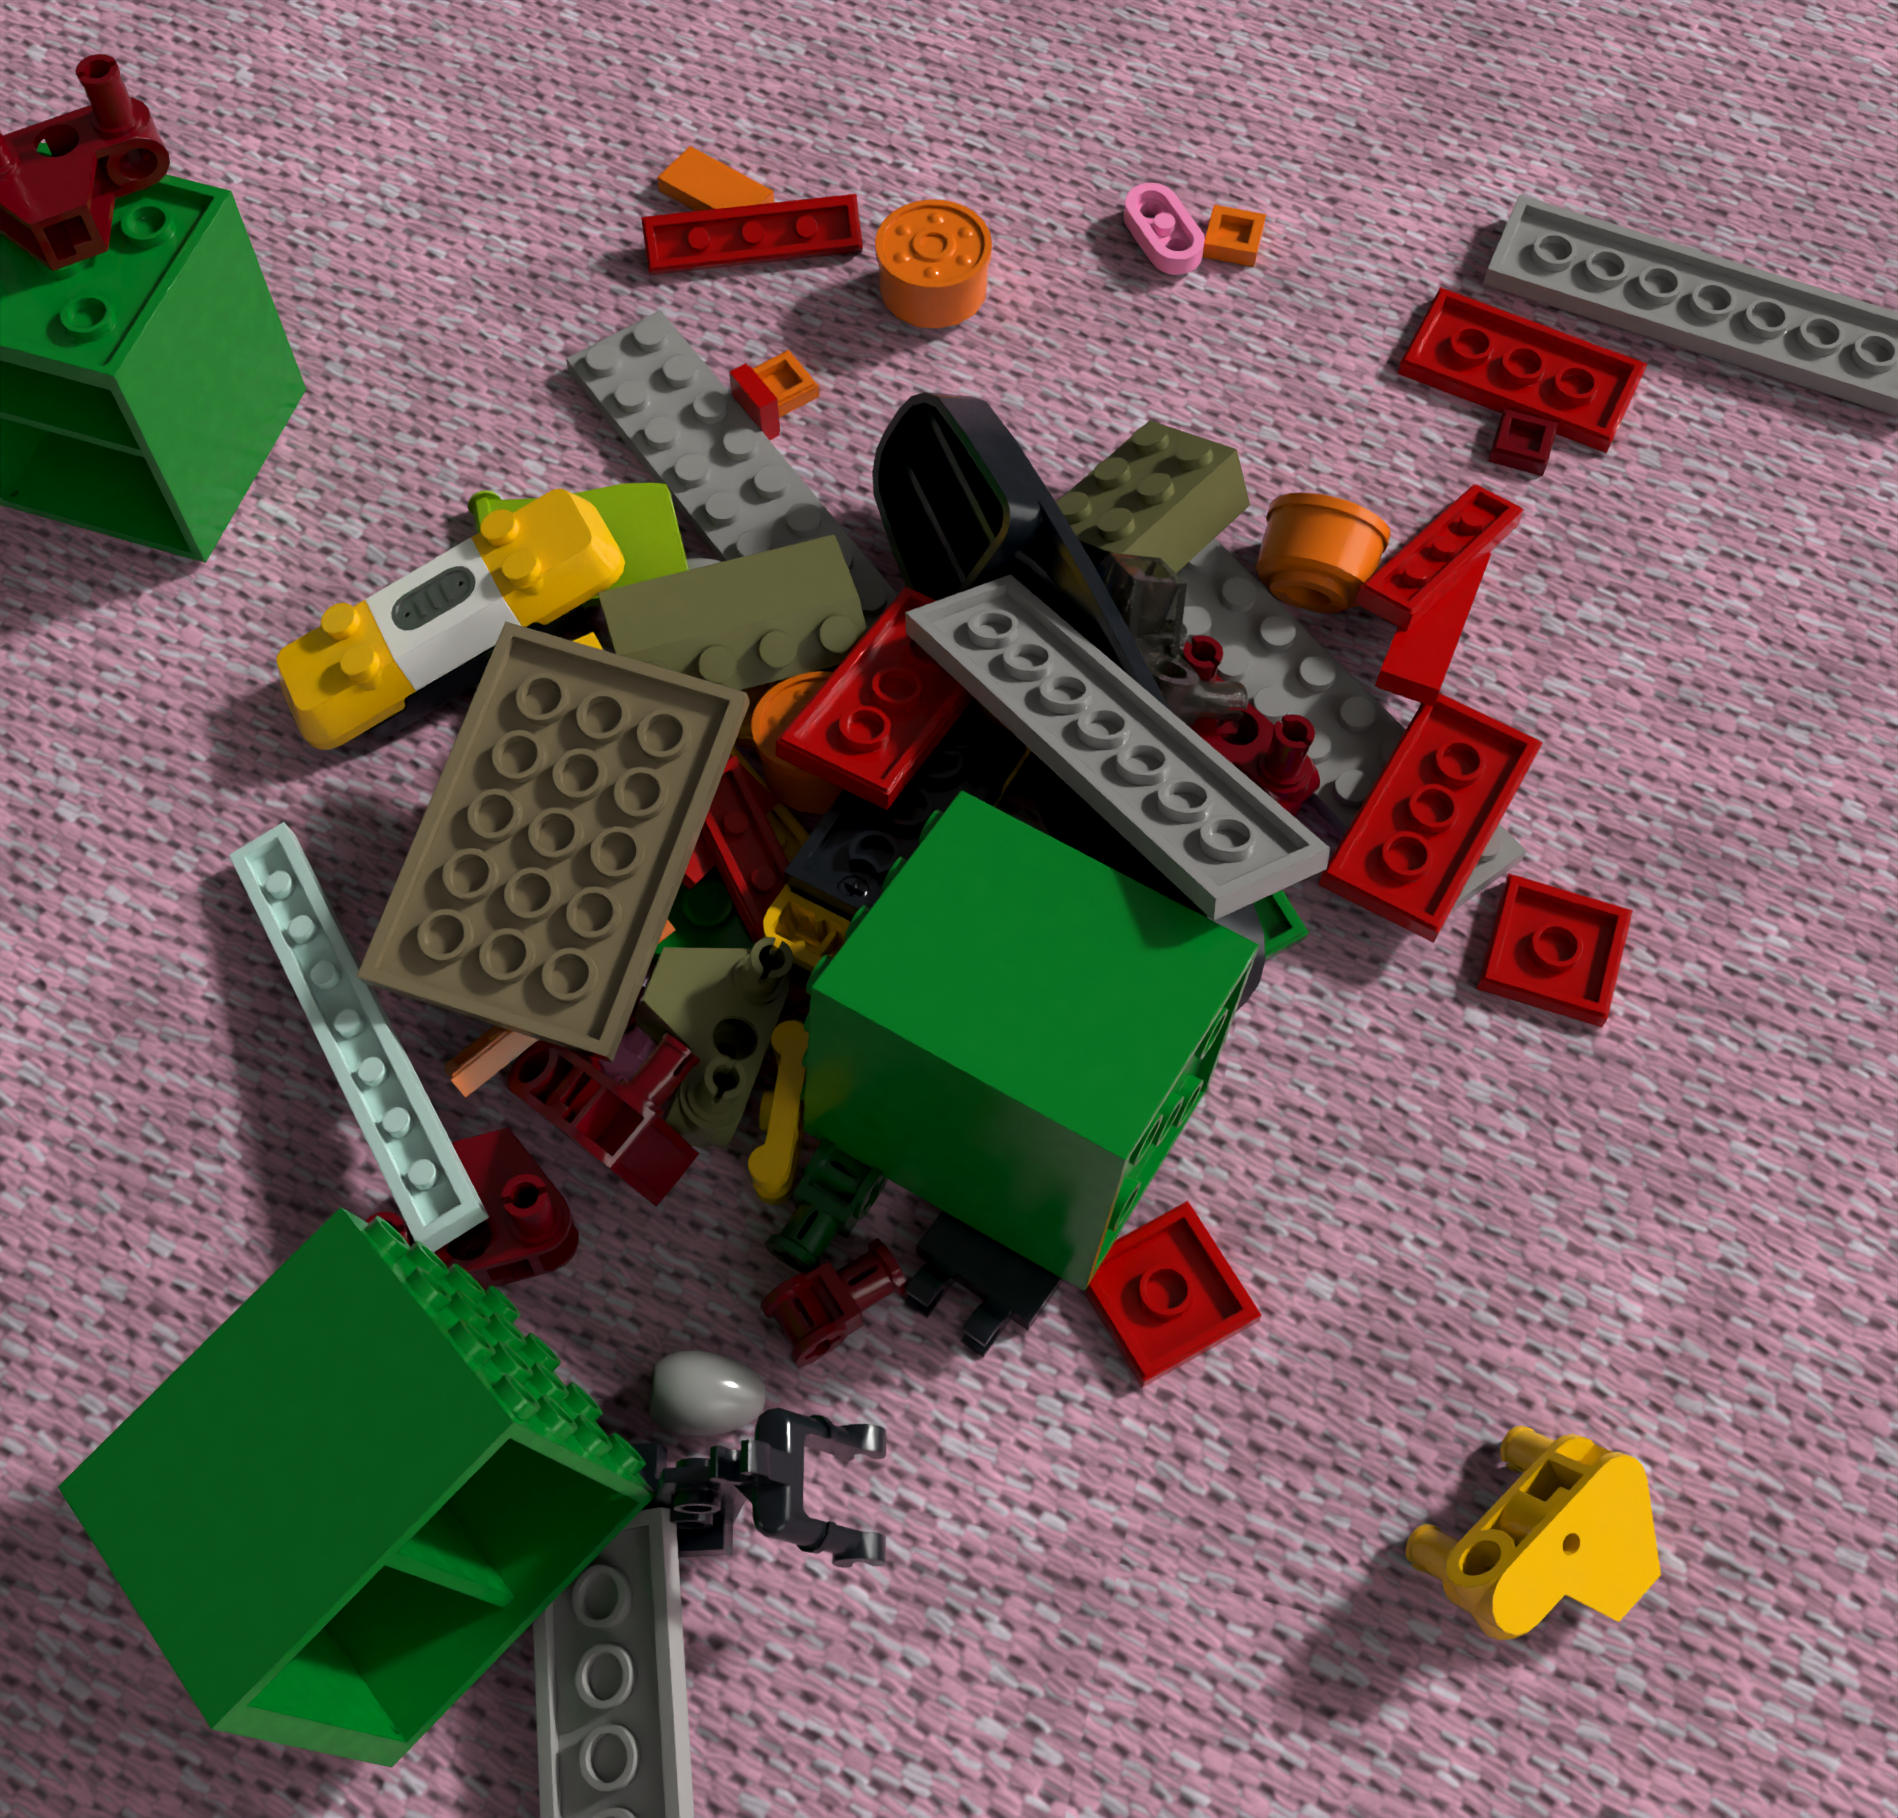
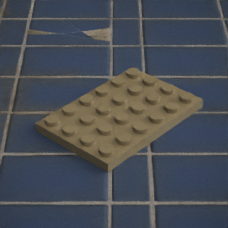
(556, 841)

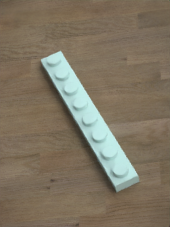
(359, 1041)

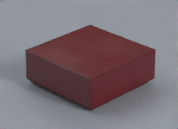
(1523, 442)

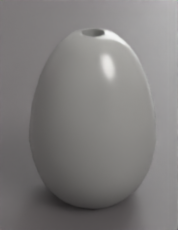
(704, 1394)

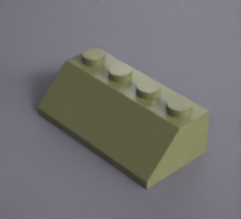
(742, 616)

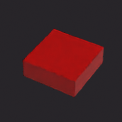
(755, 399)

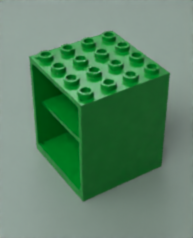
(144, 374)
(1019, 1034)
(354, 1496)

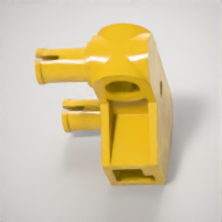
(1565, 1527)

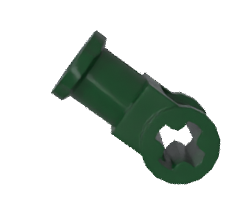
(828, 1201)

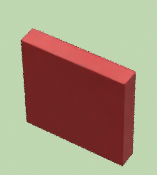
(1555, 950)
(1168, 1294)

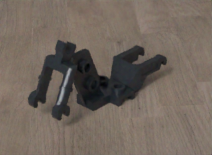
(769, 1473)

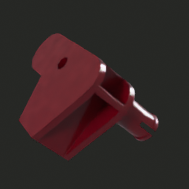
(65, 202)
(1264, 752)
(611, 1119)
(528, 1218)

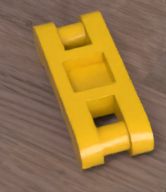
(782, 1116)

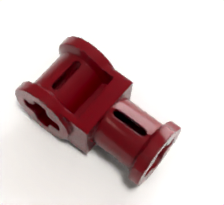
(832, 1301)

